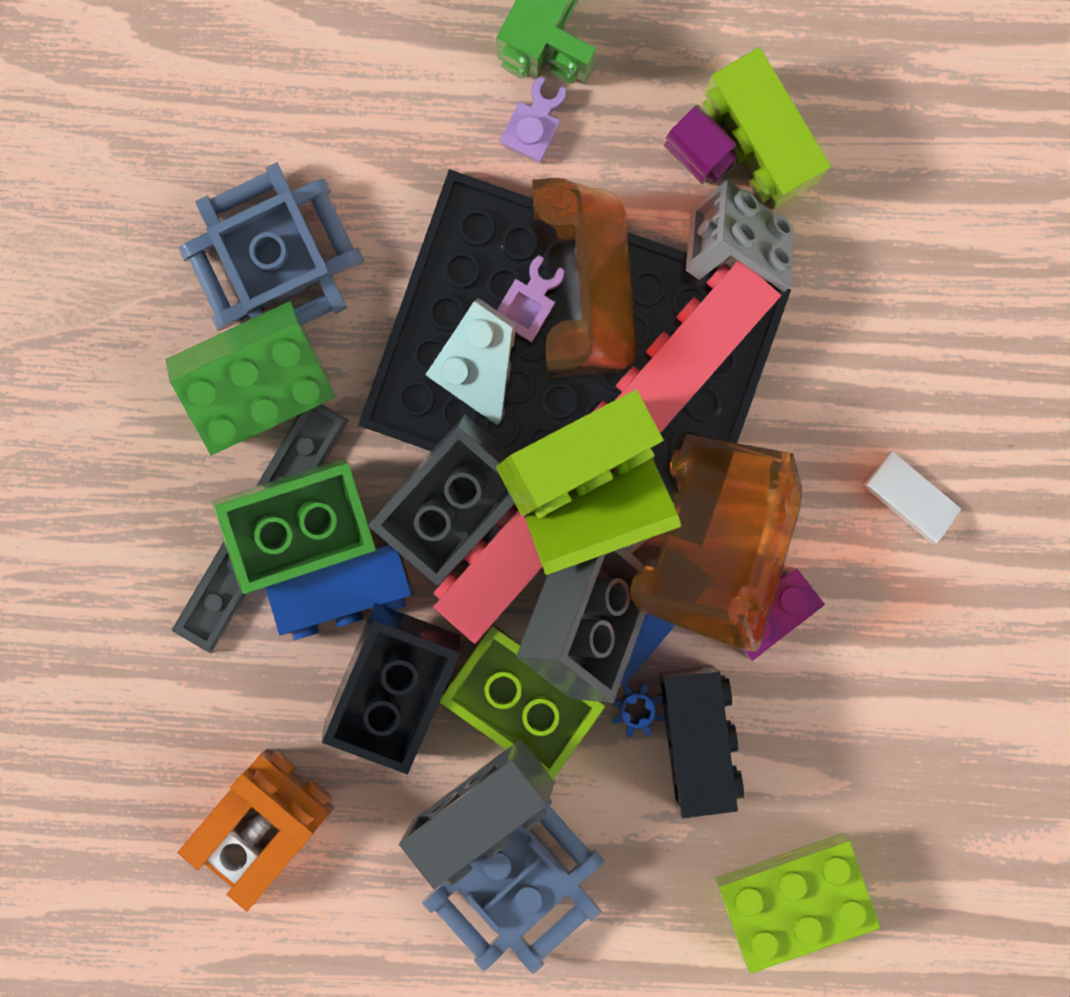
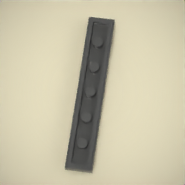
(218, 592)

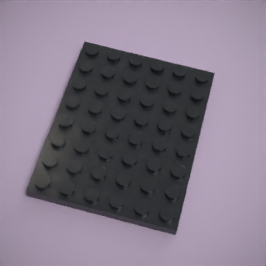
(476, 250)

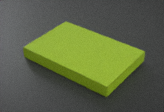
(604, 519)

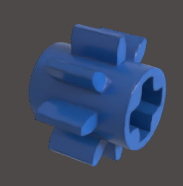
(642, 720)

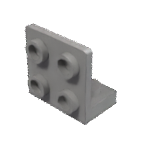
(739, 226)

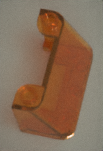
(597, 222)
(732, 542)

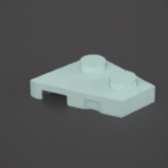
(477, 360)

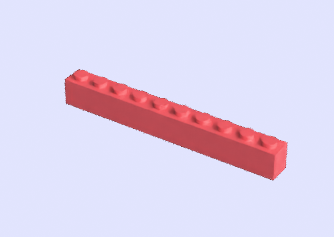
(665, 384)

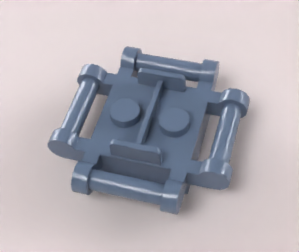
(270, 249)
(517, 891)

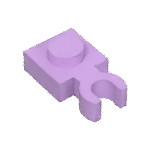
(532, 127)
(528, 304)

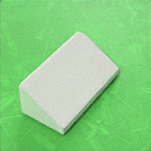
(912, 498)

